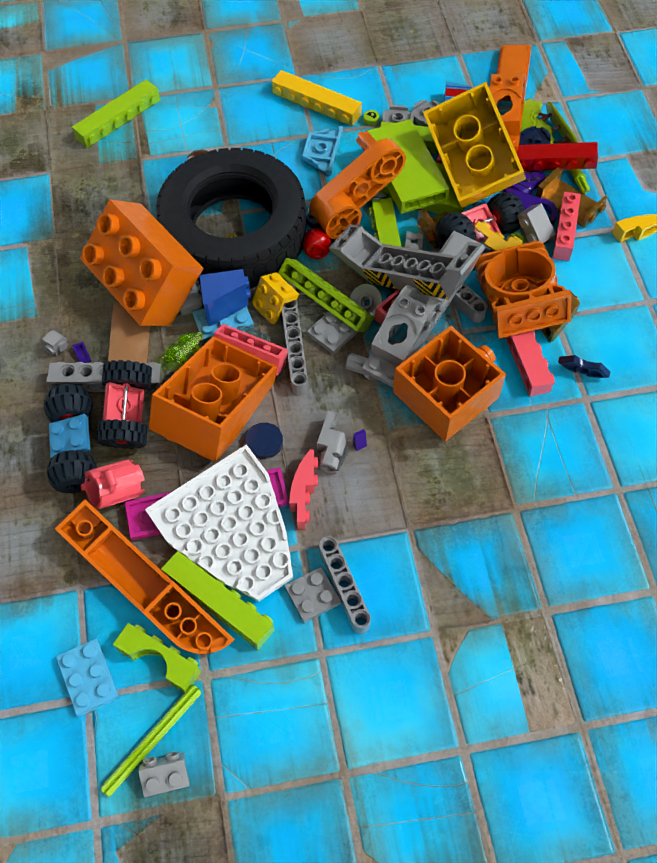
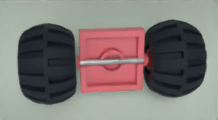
(499, 213)

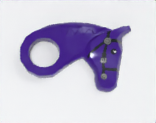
(524, 192)

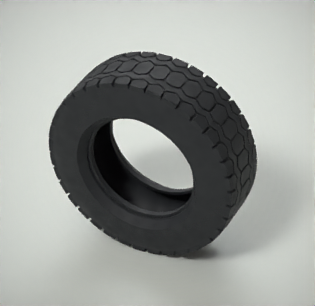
(228, 177)

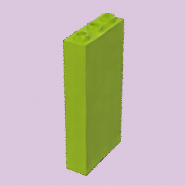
(420, 179)

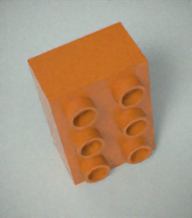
(140, 263)

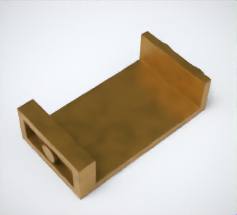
(553, 189)

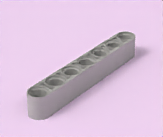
(299, 375)

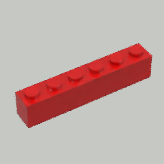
(560, 155)

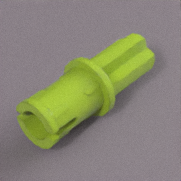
(580, 180)

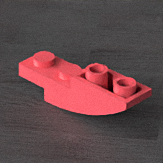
(302, 486)

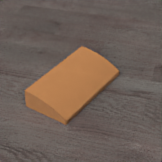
(127, 337)

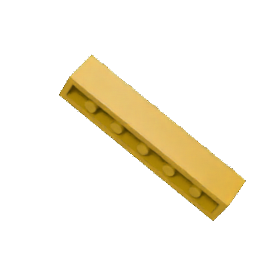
(316, 98)

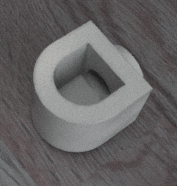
(54, 343)

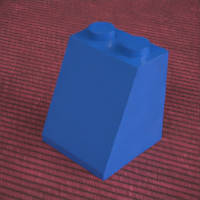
(224, 294)

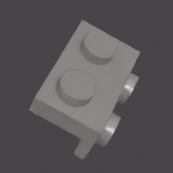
(163, 774)

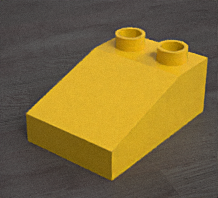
(474, 145)

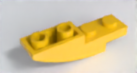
(495, 240)

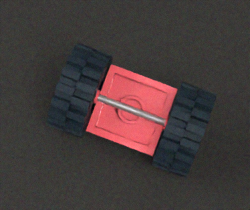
(124, 404)

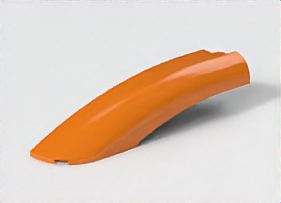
(142, 582)

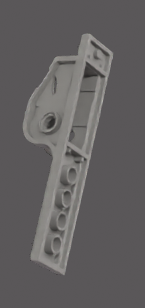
(420, 315)

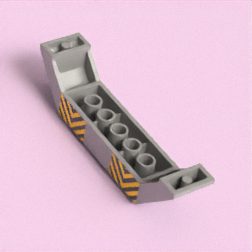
(398, 266)

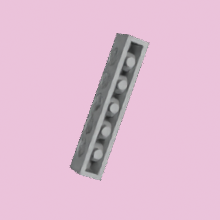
(60, 371)

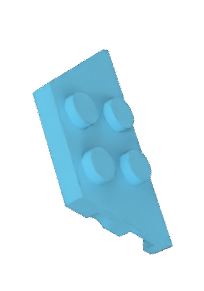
(322, 149)

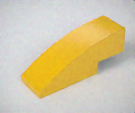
(636, 226)

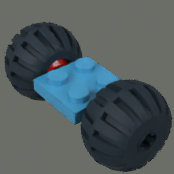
(69, 412)

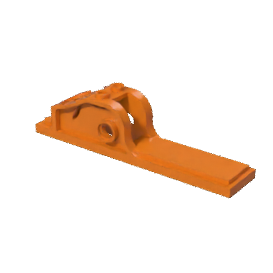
(511, 85)

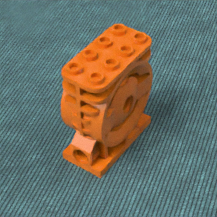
(522, 289)

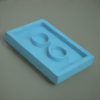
(239, 318)
(87, 677)

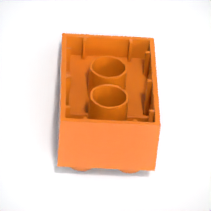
(211, 398)

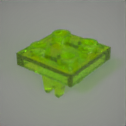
(184, 345)

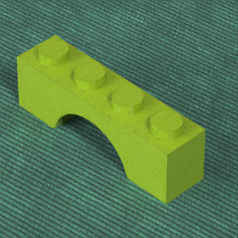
(135, 644)

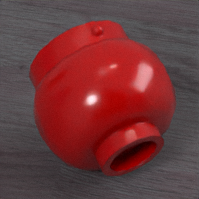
(316, 243)

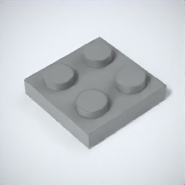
(331, 333)
(312, 595)

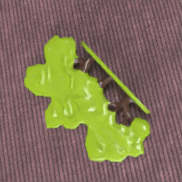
(532, 110)

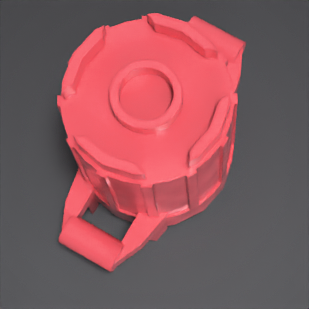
(113, 484)

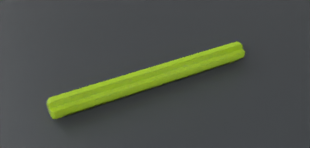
(150, 741)

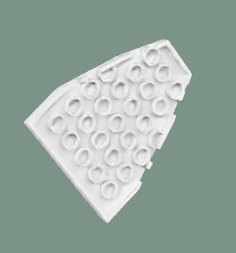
(229, 525)

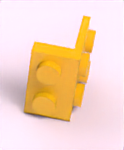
(271, 296)

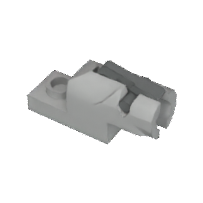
(331, 445)

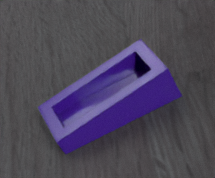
(81, 352)
(359, 439)

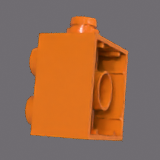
(449, 382)

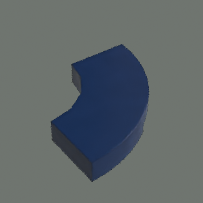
(582, 366)

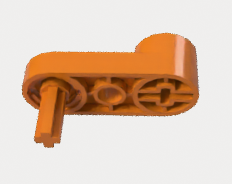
(341, 199)

